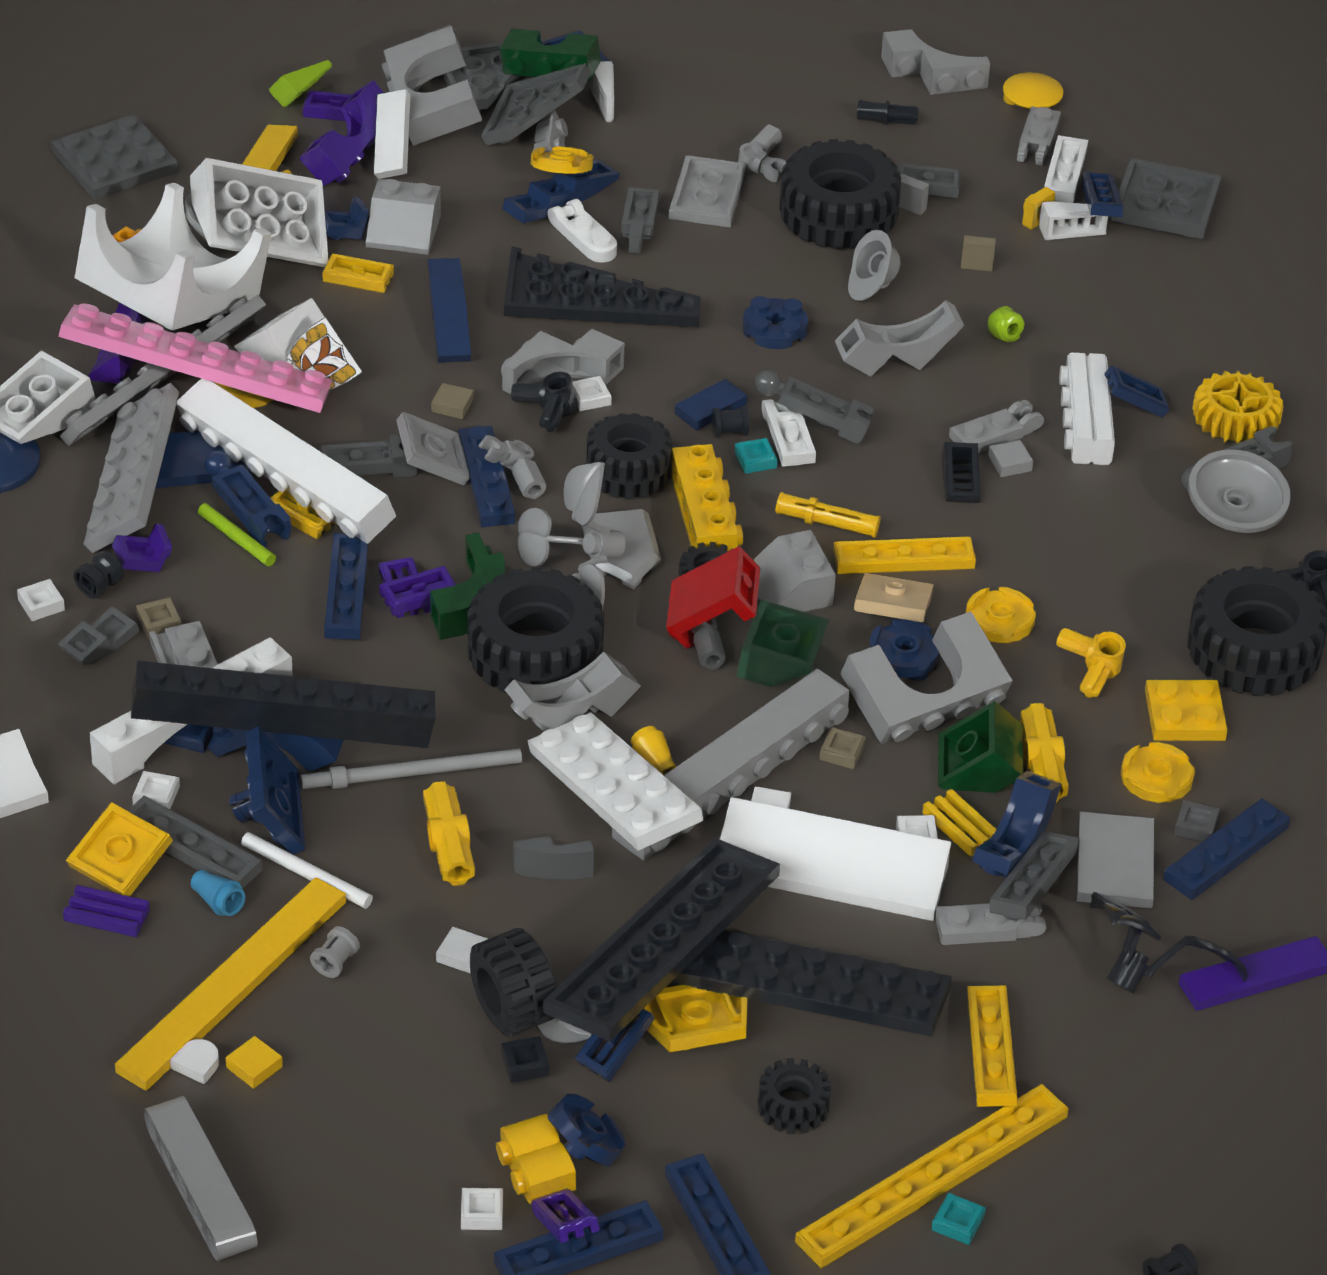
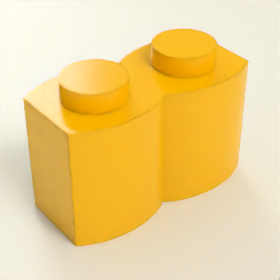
(536, 1158)

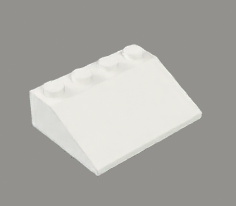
(243, 198)

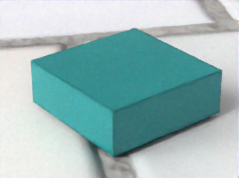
(755, 455)
(958, 1218)

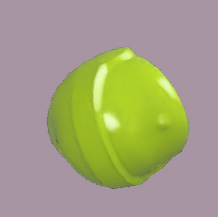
(1005, 324)

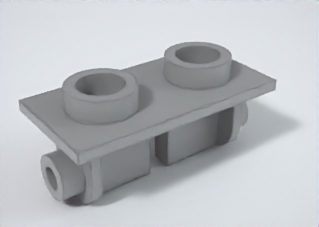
(550, 132)

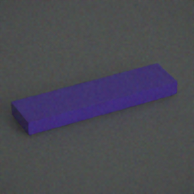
(1265, 972)

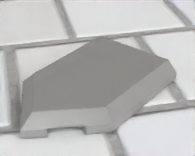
(640, 550)

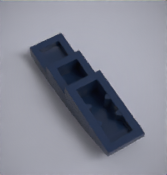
(558, 191)
(449, 310)

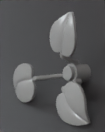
(582, 497)

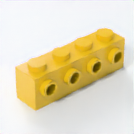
(704, 497)

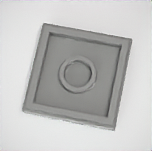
(433, 448)

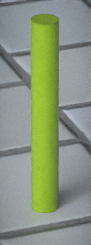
(237, 534)

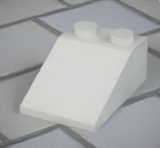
(42, 398)

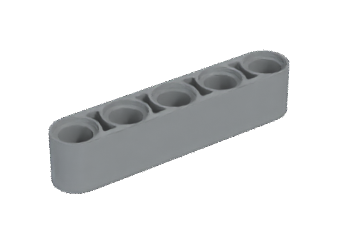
(200, 1178)

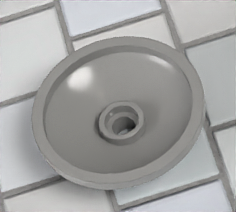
(1239, 491)

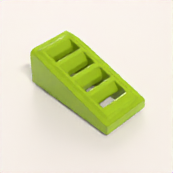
(294, 84)

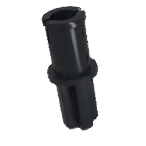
(887, 112)

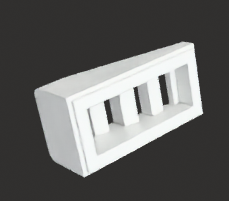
(603, 89)
(1060, 229)

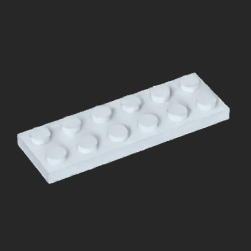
(615, 781)

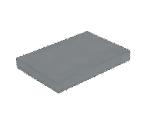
(707, 191)
(1116, 858)

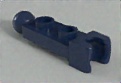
(247, 499)

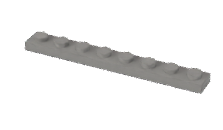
(152, 375)

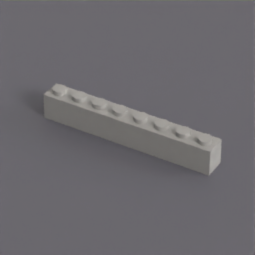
(755, 747)

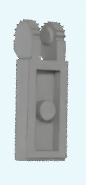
(1038, 134)
(999, 426)
(977, 925)

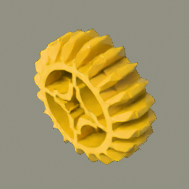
(1236, 406)

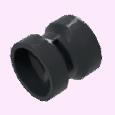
(101, 572)

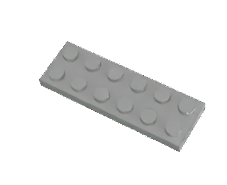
(131, 467)

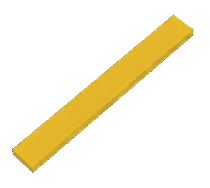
(230, 982)
(930, 1176)

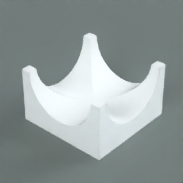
(165, 267)

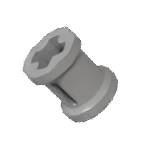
(334, 952)

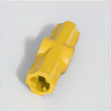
(1042, 747)
(448, 833)

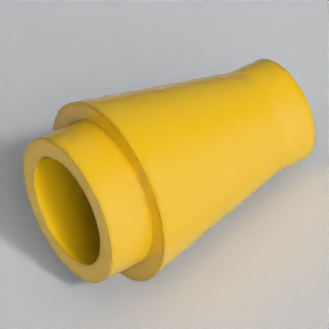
(653, 748)

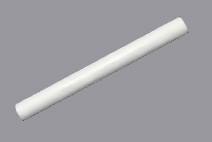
(304, 868)

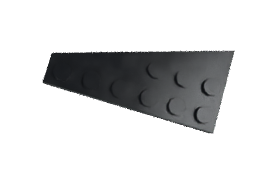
(590, 294)

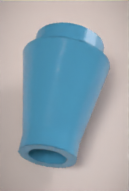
(220, 893)

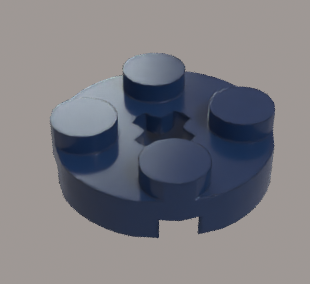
(765, 311)
(907, 663)
(586, 1131)

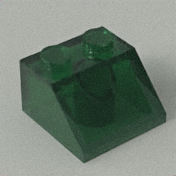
(780, 644)

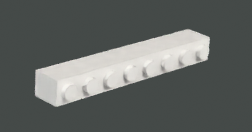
(285, 460)

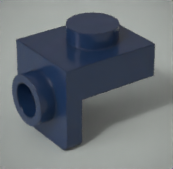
(347, 224)

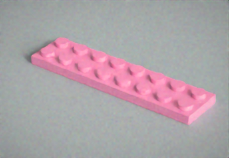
(196, 358)

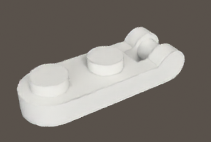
(583, 231)

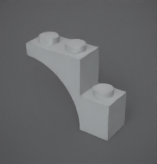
(940, 71)
(915, 342)
(544, 354)
(599, 686)

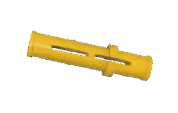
(827, 514)

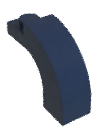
(307, 750)
(1021, 825)

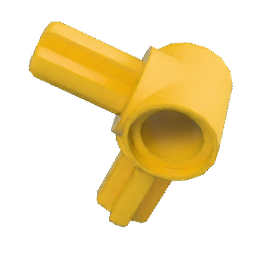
(1102, 653)

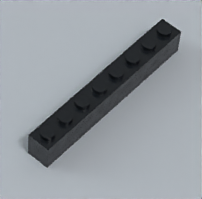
(283, 704)

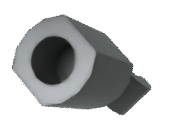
(709, 645)

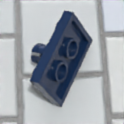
(272, 792)

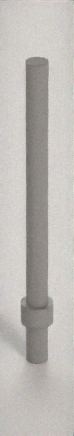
(340, 777)

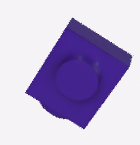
(143, 552)

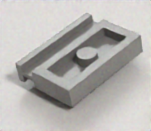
(183, 646)

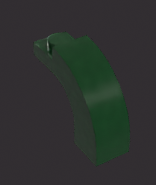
(451, 604)

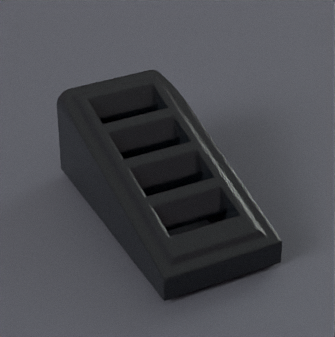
(961, 453)

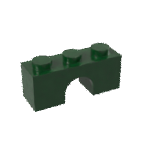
(527, 56)

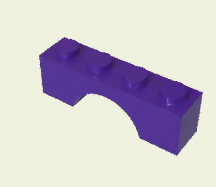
(333, 153)

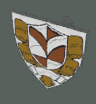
(325, 352)

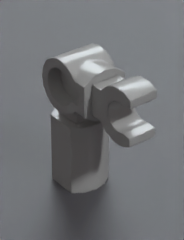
(756, 153)
(517, 457)

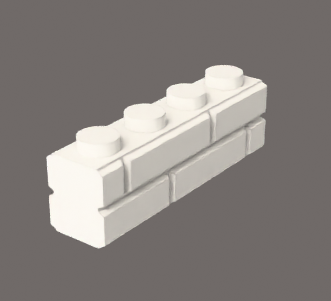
(1088, 409)

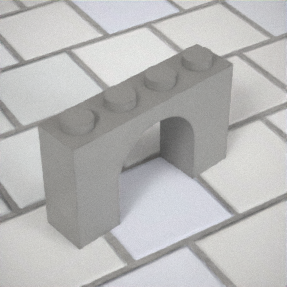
(417, 62)
(898, 710)

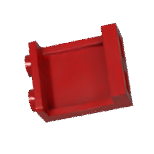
(712, 590)

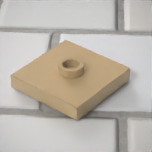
(893, 597)

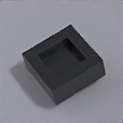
(525, 1059)

